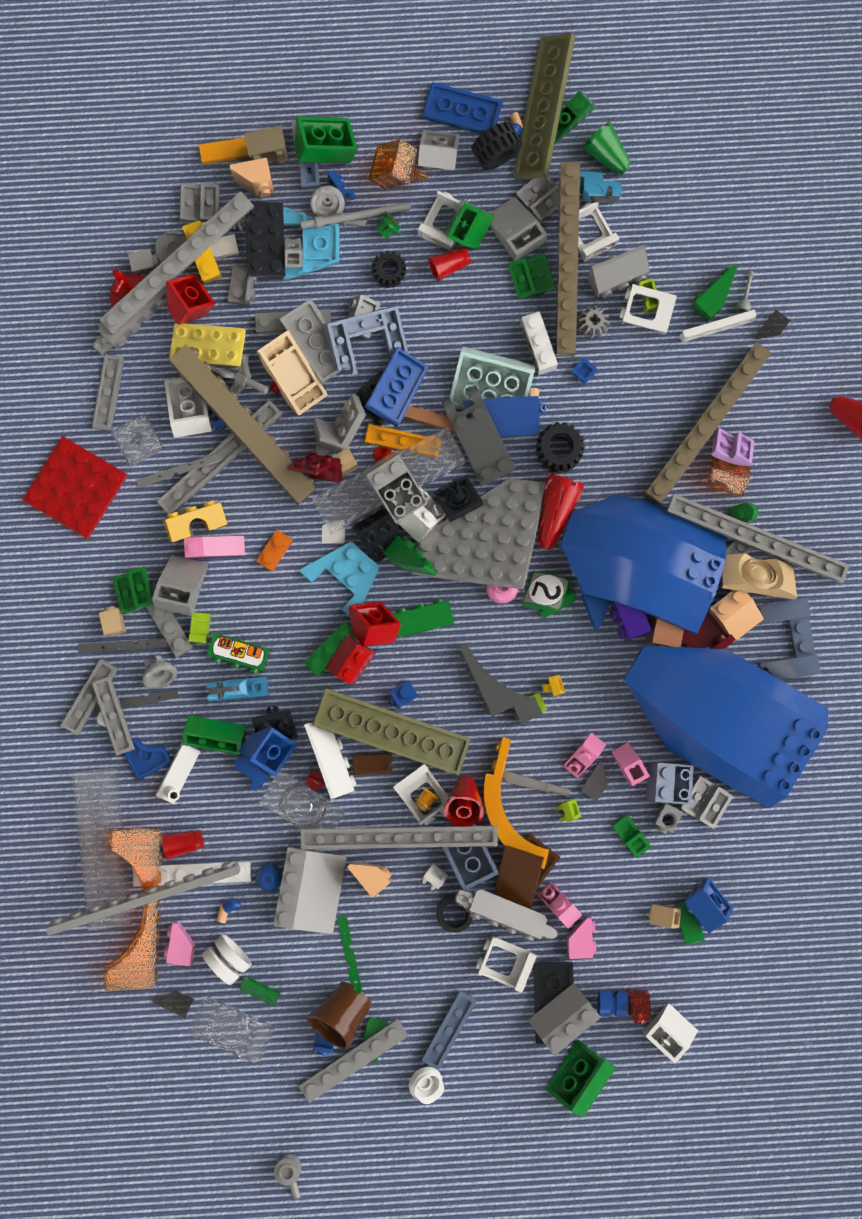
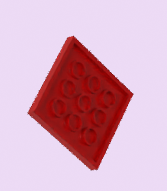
(75, 487)

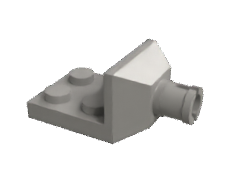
(339, 435)

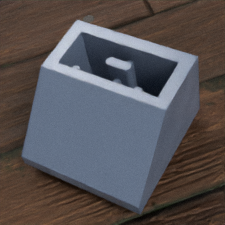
(669, 783)

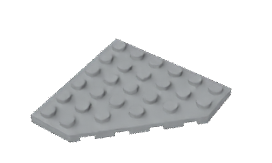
(490, 542)

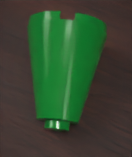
(608, 149)

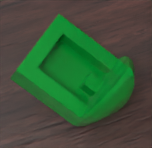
(744, 512)

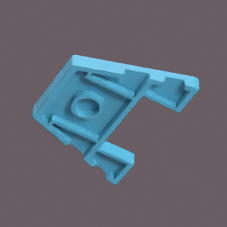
(320, 245)
(350, 567)

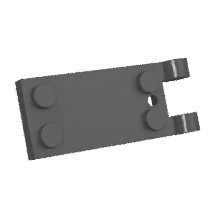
(480, 439)

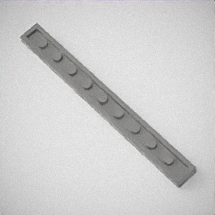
(177, 262)
(757, 538)
(399, 837)
(150, 895)

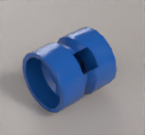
(612, 1003)

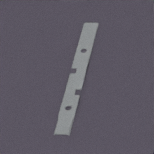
(179, 469)

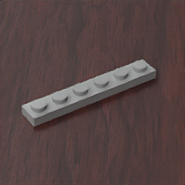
(353, 1060)

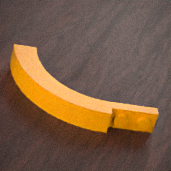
(495, 810)

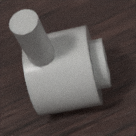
(288, 1171)

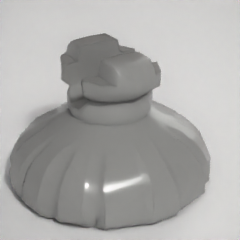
(323, 207)
(158, 674)

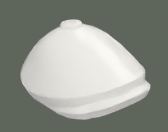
(426, 1085)

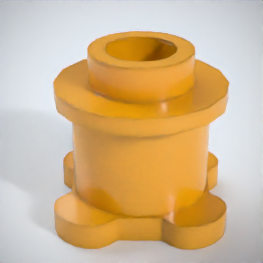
(426, 799)

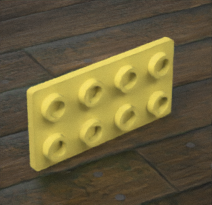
(213, 343)

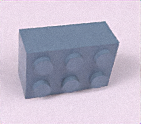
(471, 864)

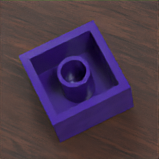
(630, 621)

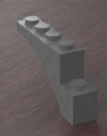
(497, 696)

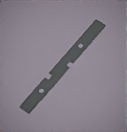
(125, 645)
(141, 700)

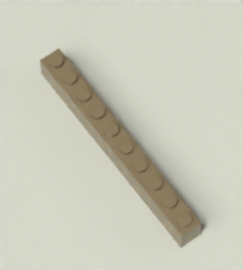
(567, 259)
(240, 423)
(707, 424)

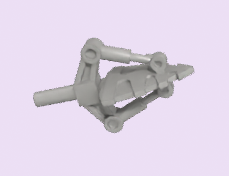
(242, 376)

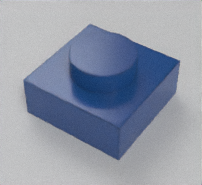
(584, 371)

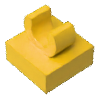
(555, 686)

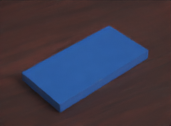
(461, 108)
(396, 386)
(512, 415)

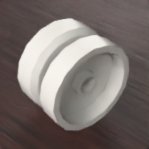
(226, 959)

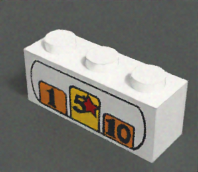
(538, 343)

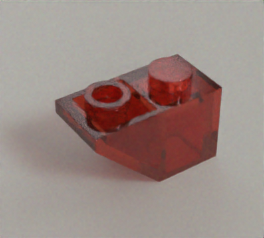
(639, 1006)

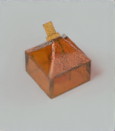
(395, 165)

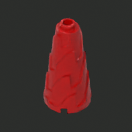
(557, 505)

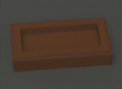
(372, 764)

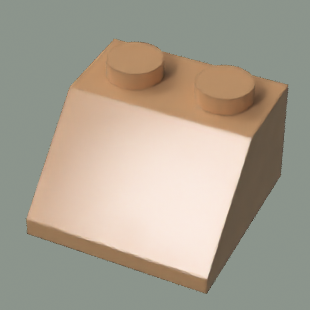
(254, 177)
(736, 613)
(371, 876)

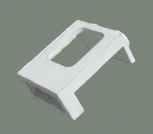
(433, 234)
(600, 244)
(663, 313)
(411, 783)
(521, 968)

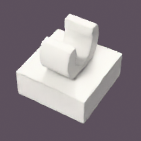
(435, 876)

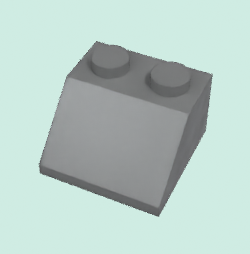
(438, 150)

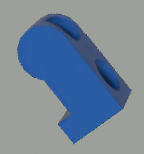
(253, 771)

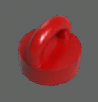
(381, 453)
(315, 780)

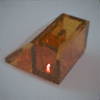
(728, 477)

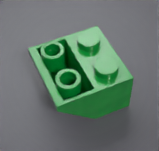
(468, 224)

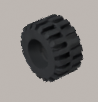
(497, 145)
(564, 432)

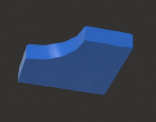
(146, 759)

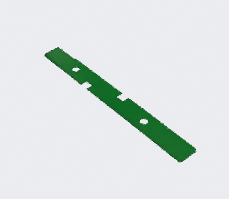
(349, 954)

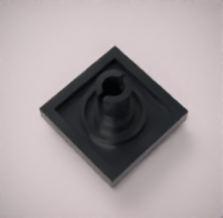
(458, 498)
(280, 721)

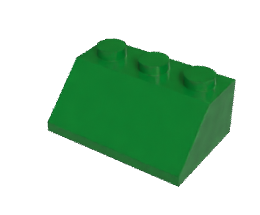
(324, 140)
(580, 1078)

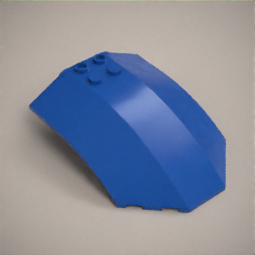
(645, 559)

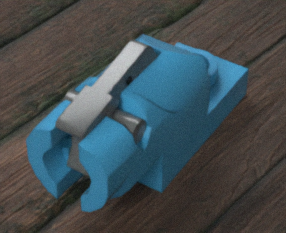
(599, 190)
(238, 689)

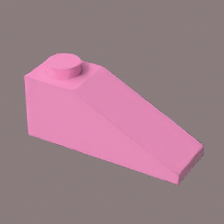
(214, 547)

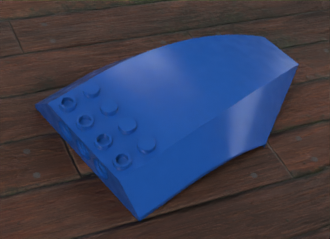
(728, 717)

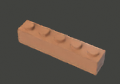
(428, 418)

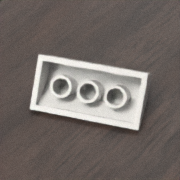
(330, 760)

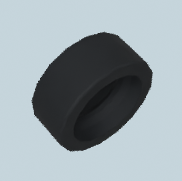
(445, 925)

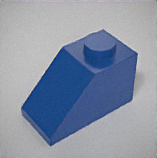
(596, 609)

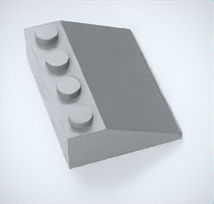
(310, 890)

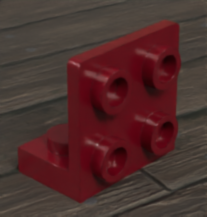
(319, 467)
(709, 636)

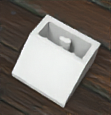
(424, 519)
(670, 1033)

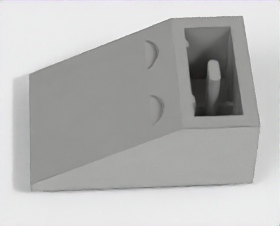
(517, 229)
(395, 487)
(179, 585)

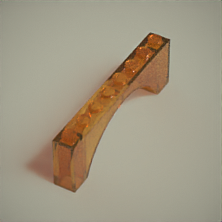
(137, 963)

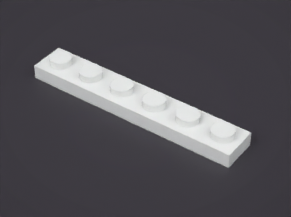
(177, 872)

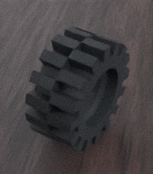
(389, 258)

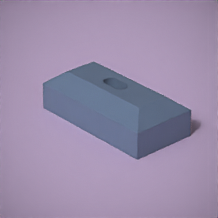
(312, 180)

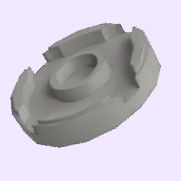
(168, 244)

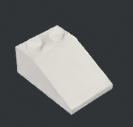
(186, 409)

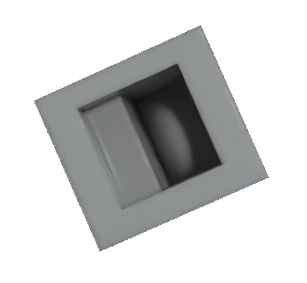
(293, 252)

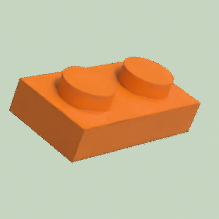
(274, 550)

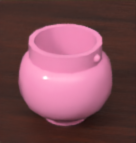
(501, 594)

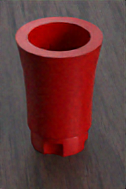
(448, 262)
(182, 843)

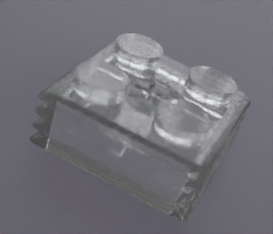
(148, 444)

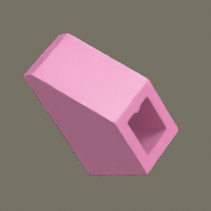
(584, 755)
(630, 764)
(559, 905)
(580, 940)
(180, 947)

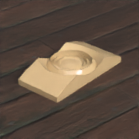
(291, 373)
(759, 576)

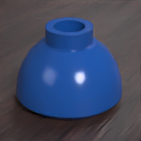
(269, 877)

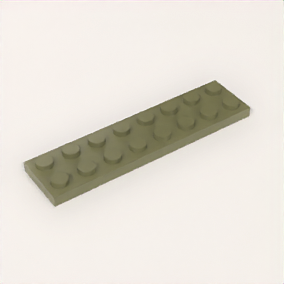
(544, 106)
(391, 731)

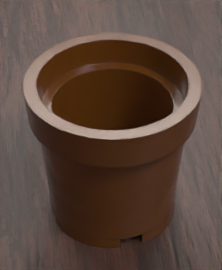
(340, 1015)

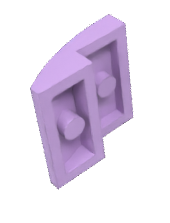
(733, 449)

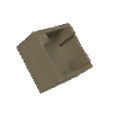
(267, 144)

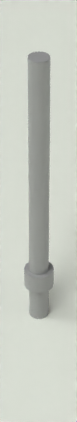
(320, 221)

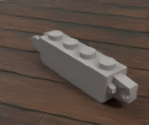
(108, 340)
(505, 913)

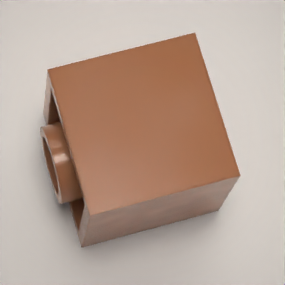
(663, 633)

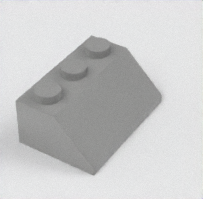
(619, 272)
(564, 1019)

